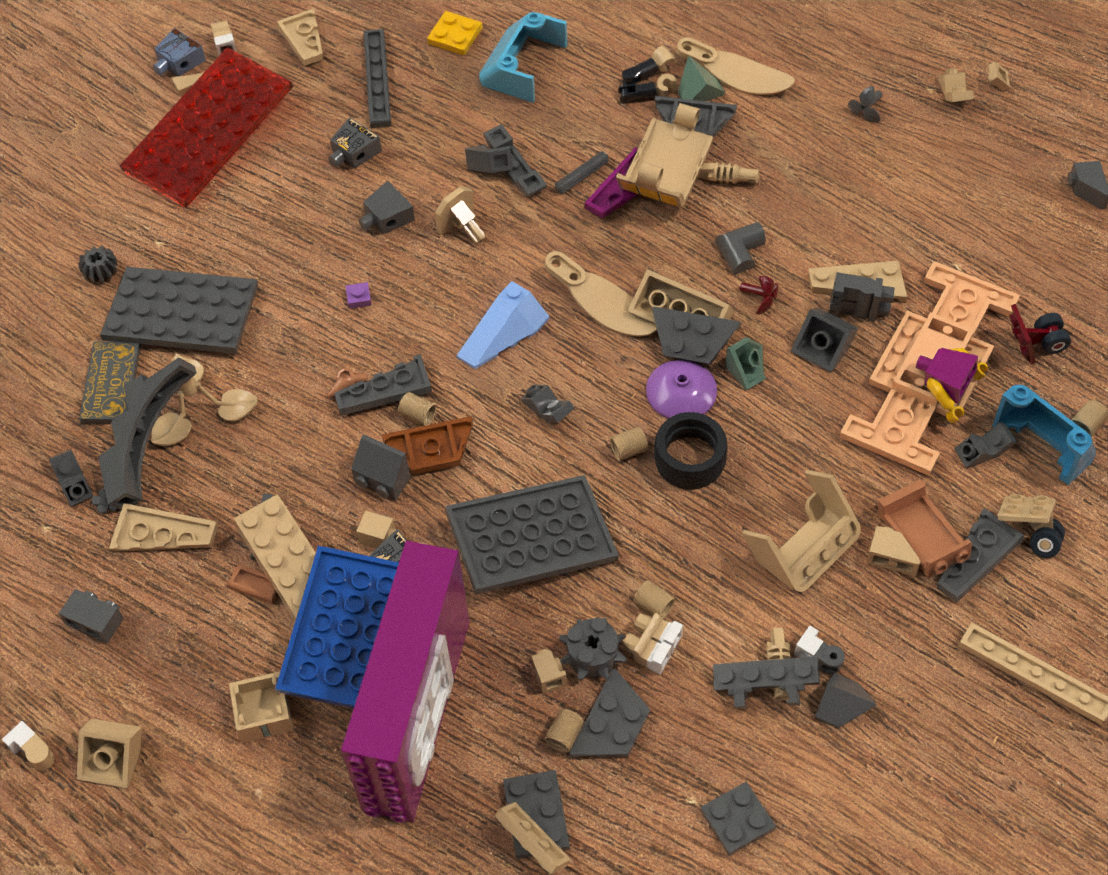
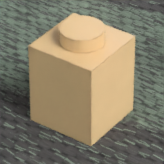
(374, 529)

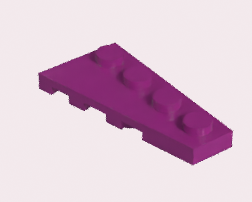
(609, 195)

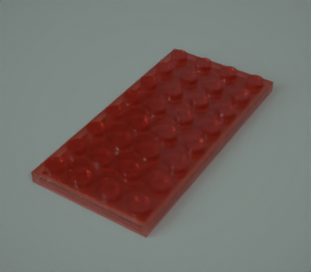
(206, 127)

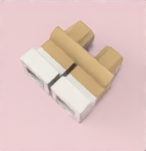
(656, 642)

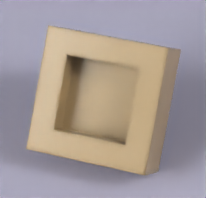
(998, 76)

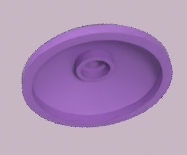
(672, 397)

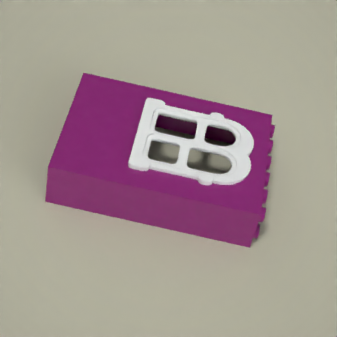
(407, 682)

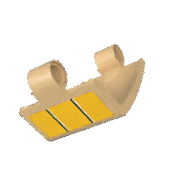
(668, 159)

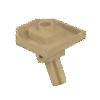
(457, 211)

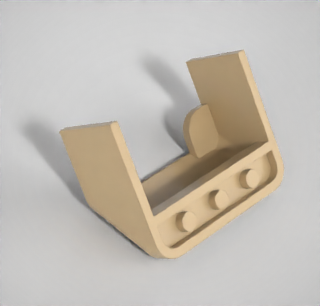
(817, 543)

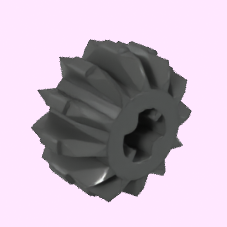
(98, 264)

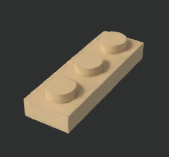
(532, 838)

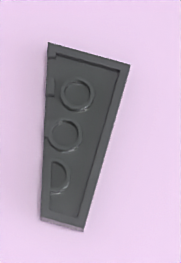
(385, 387)
(991, 543)

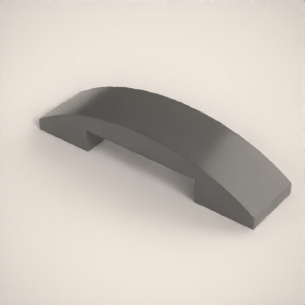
(522, 176)

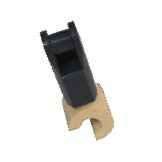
(659, 59)
(648, 90)

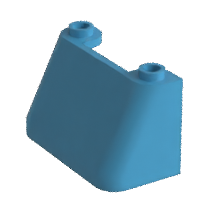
(1024, 408)

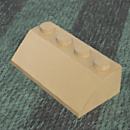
(668, 294)

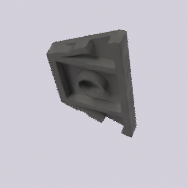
(711, 118)
(692, 335)
(612, 722)

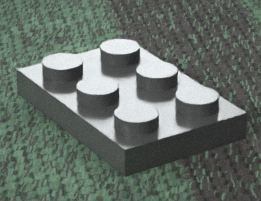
(541, 800)

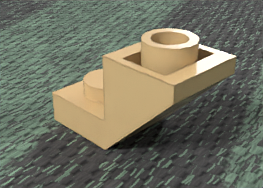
(954, 86)

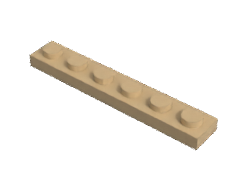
(1035, 673)

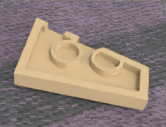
(302, 36)

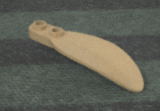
(736, 70)
(598, 297)

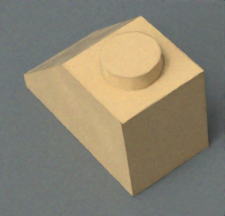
(892, 552)

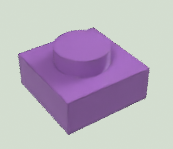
(358, 295)

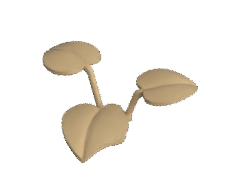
(174, 428)

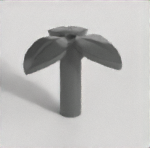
(867, 98)

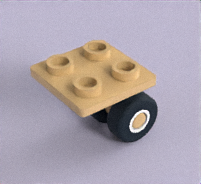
(1039, 514)

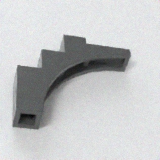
(145, 400)

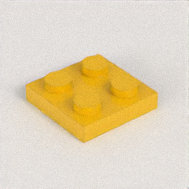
(454, 33)

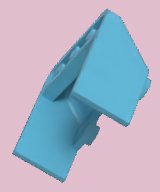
(500, 69)

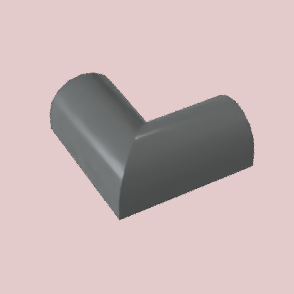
(736, 243)

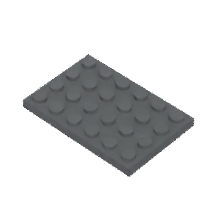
(180, 310)
(530, 534)

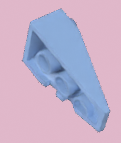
(506, 322)

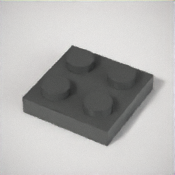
(737, 818)

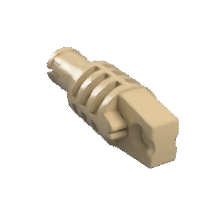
(728, 173)
(778, 650)

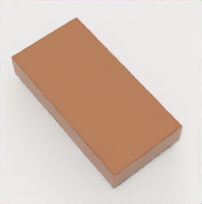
(252, 584)

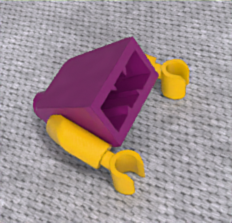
(949, 377)

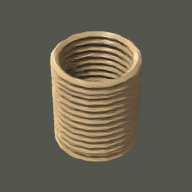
(417, 409)
(1091, 417)
(629, 443)
(654, 599)
(564, 730)

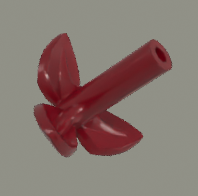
(767, 290)

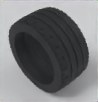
(696, 426)

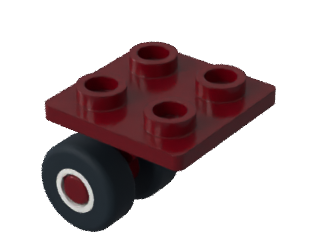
(1047, 331)

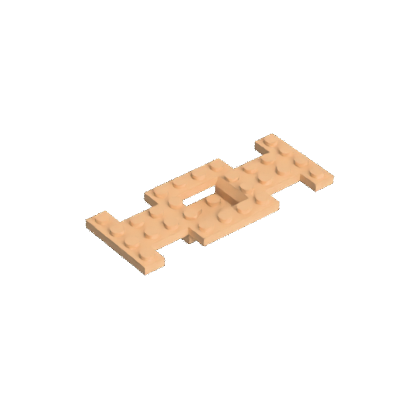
(909, 401)

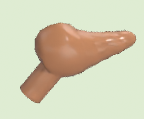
(344, 379)

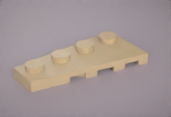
(823, 278)
(155, 529)

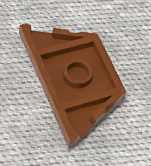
(432, 445)

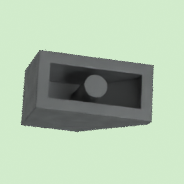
(1089, 183)

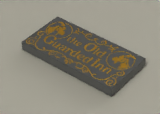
(110, 369)

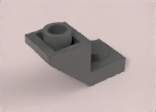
(488, 160)
(545, 404)
(983, 448)
(70, 477)

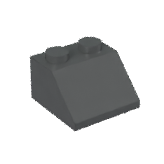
(824, 339)
(380, 468)

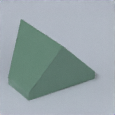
(698, 83)
(746, 362)

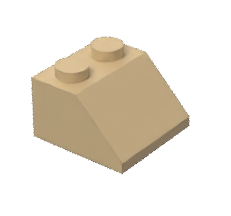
(108, 752)

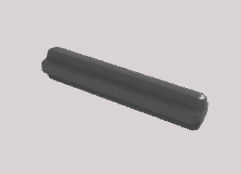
(581, 172)

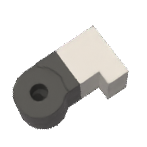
(829, 657)

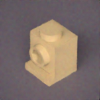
(548, 671)

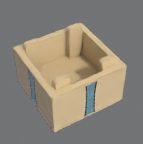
(259, 708)

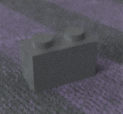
(91, 615)

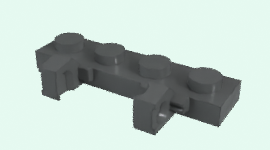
(788, 674)

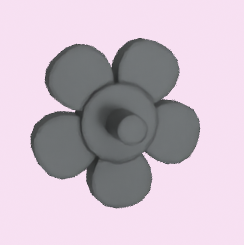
(101, 502)

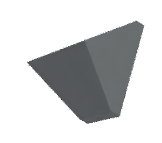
(843, 701)

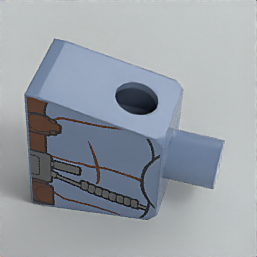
(178, 54)

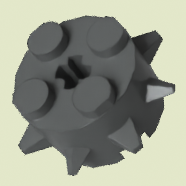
(592, 634)

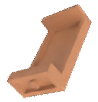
(924, 528)

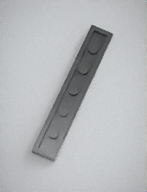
(377, 78)

